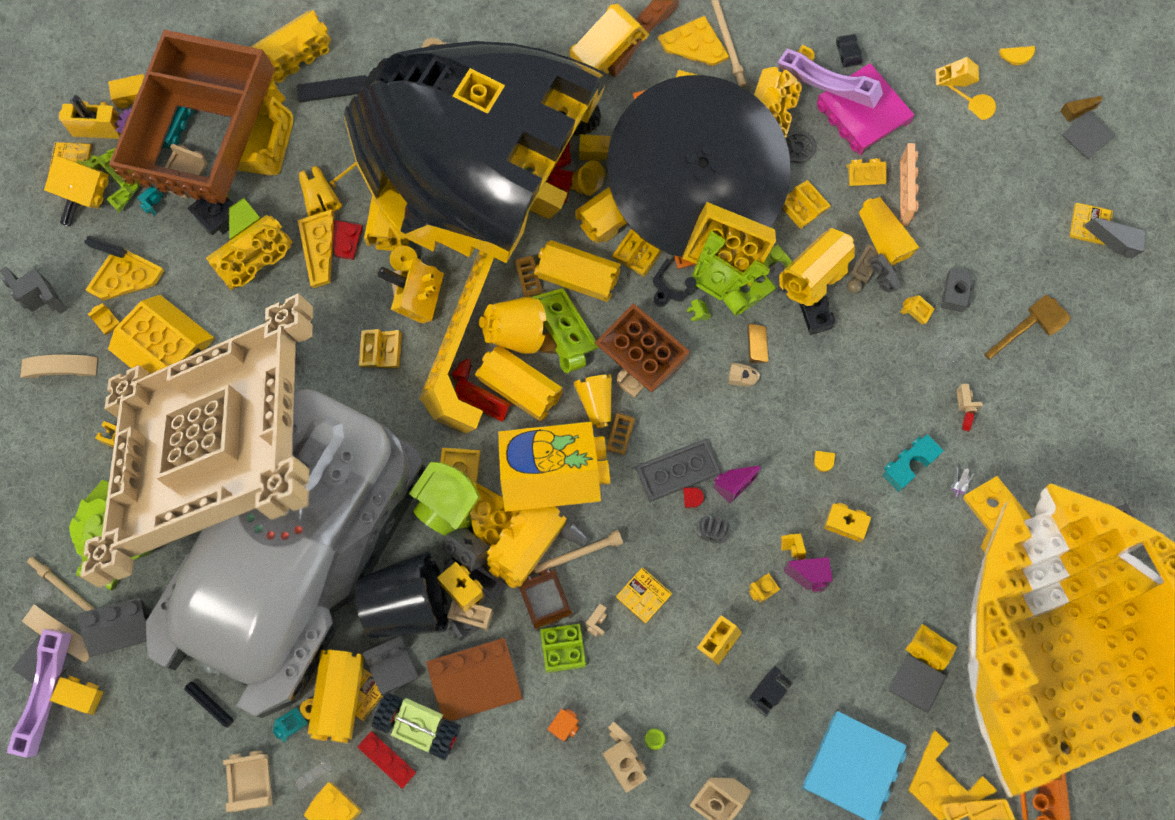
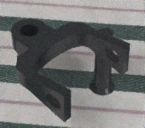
(667, 293)

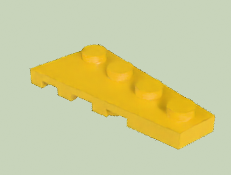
(317, 244)

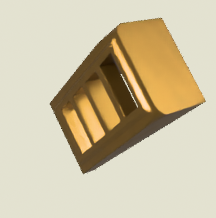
(1078, 108)
(525, 262)
(627, 436)

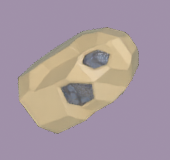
(742, 375)

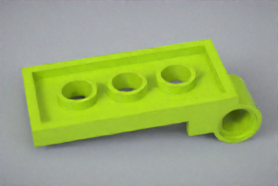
(740, 302)
(569, 351)

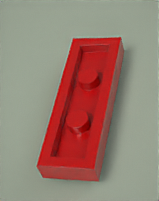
(482, 399)
(386, 760)

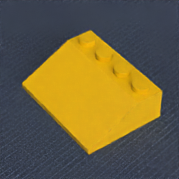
(743, 237)

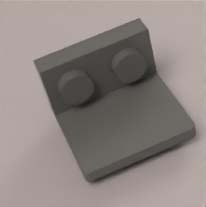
(390, 665)

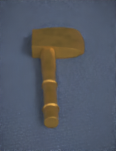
(1045, 312)

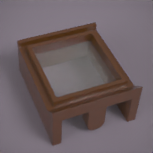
(545, 599)

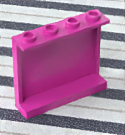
(861, 123)

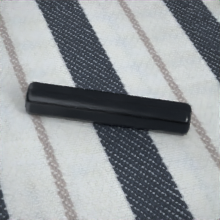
(105, 246)
(208, 704)

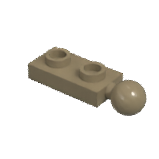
(862, 270)

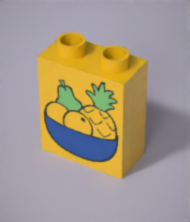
(552, 466)

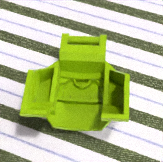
(89, 524)

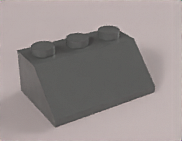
(113, 626)

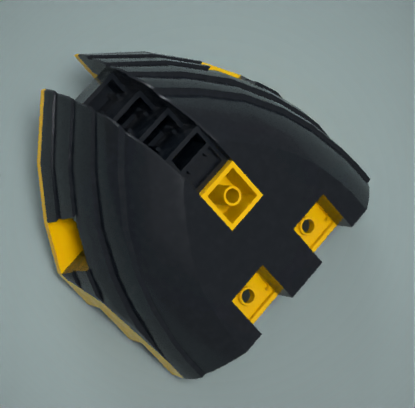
(457, 133)

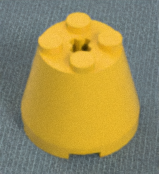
(515, 324)

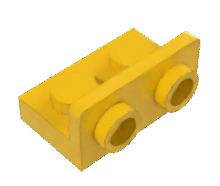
(866, 173)
(931, 648)

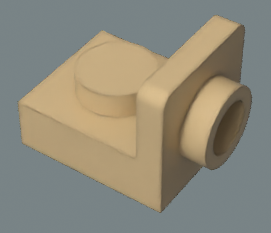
(628, 383)
(965, 399)
(597, 617)
(618, 734)

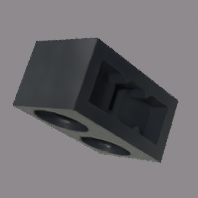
(812, 313)

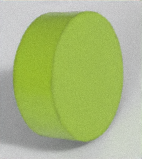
(655, 739)

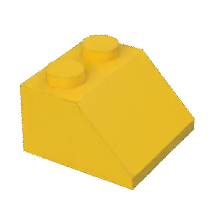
(332, 805)

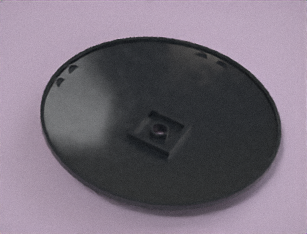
(658, 150)

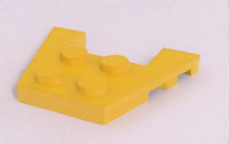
(934, 785)
(978, 810)

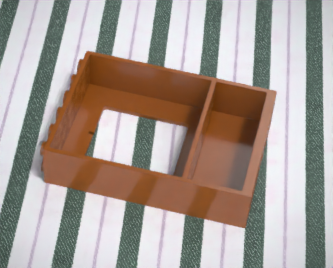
(201, 77)

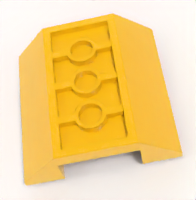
(157, 336)

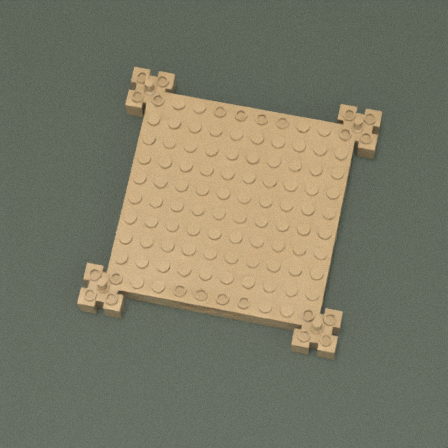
(202, 442)

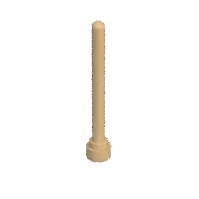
(613, 539)

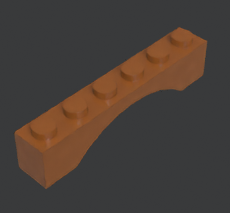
(650, 17)

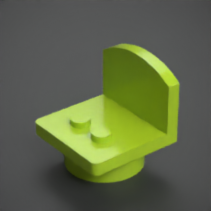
(444, 498)

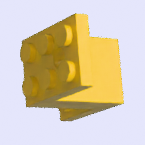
(989, 515)

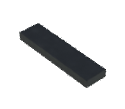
(330, 88)

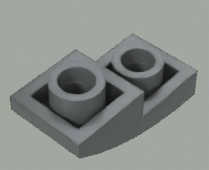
(886, 279)

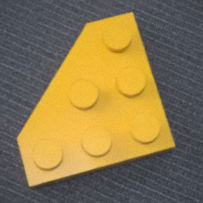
(695, 42)
(123, 276)
(489, 516)

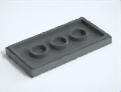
(677, 470)

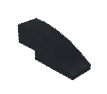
(491, 585)

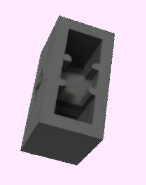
(466, 548)

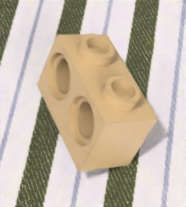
(625, 766)

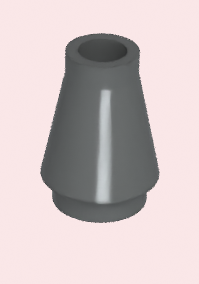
(574, 533)

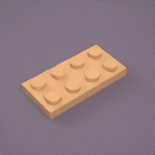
(908, 188)

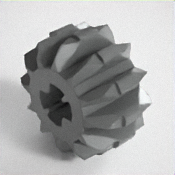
(713, 529)

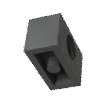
(957, 280)

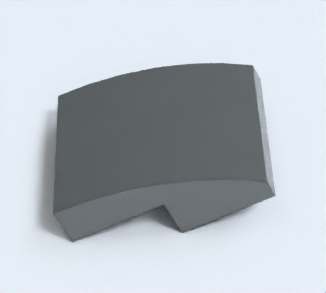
(1088, 135)
(27, 663)
(917, 683)

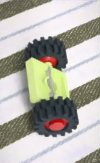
(416, 725)

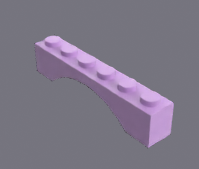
(858, 89)
(50, 660)

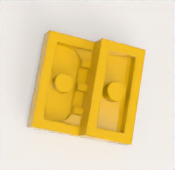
(810, 199)
(630, 249)
(371, 349)

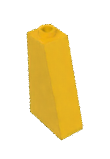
(887, 232)

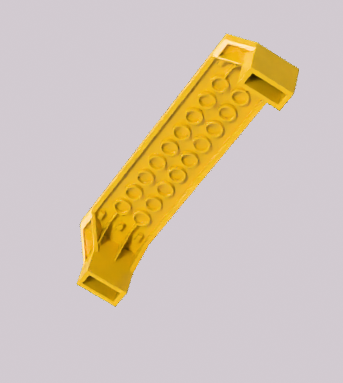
(438, 393)

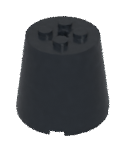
(402, 599)

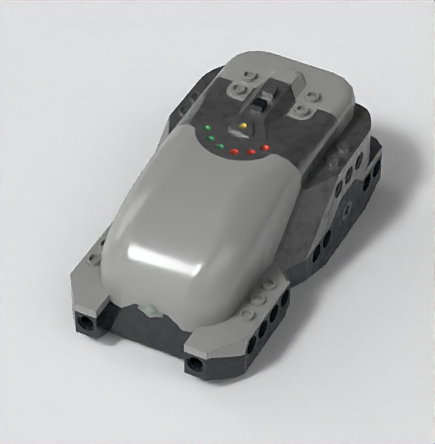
(265, 591)

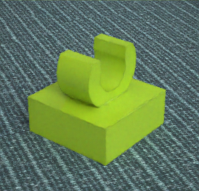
(700, 309)

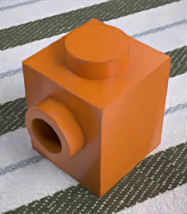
(564, 725)

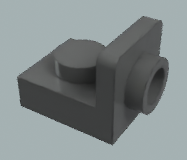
(461, 630)

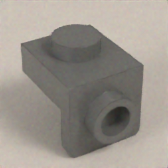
(773, 276)

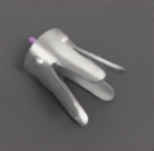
(962, 485)

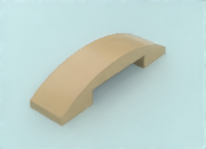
(58, 365)
(39, 619)

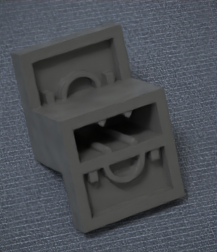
(32, 290)

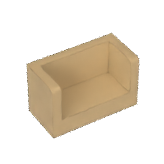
(475, 616)

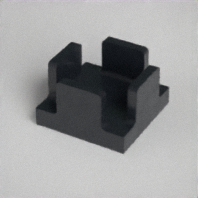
(212, 216)
(769, 691)

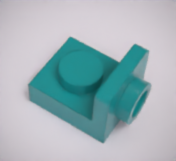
(148, 198)
(289, 724)

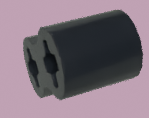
(849, 50)

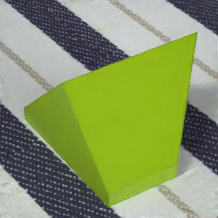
(241, 217)

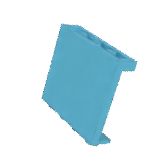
(855, 767)

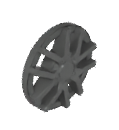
(799, 146)

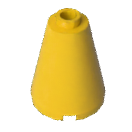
(596, 398)

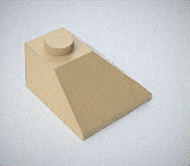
(720, 798)

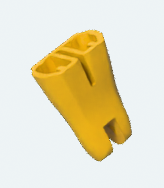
(318, 191)

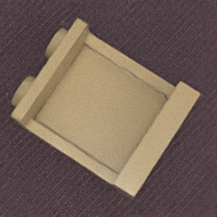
(186, 161)
(248, 781)

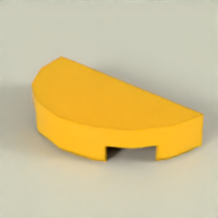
(1017, 55)

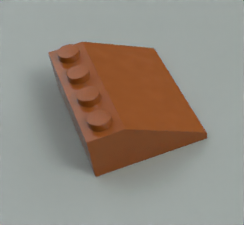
(643, 348)
(474, 680)

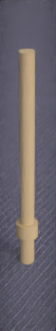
(737, 68)
(45, 572)

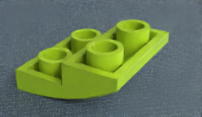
(562, 648)

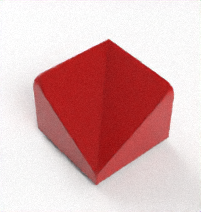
(463, 370)

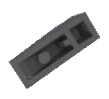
(1118, 237)

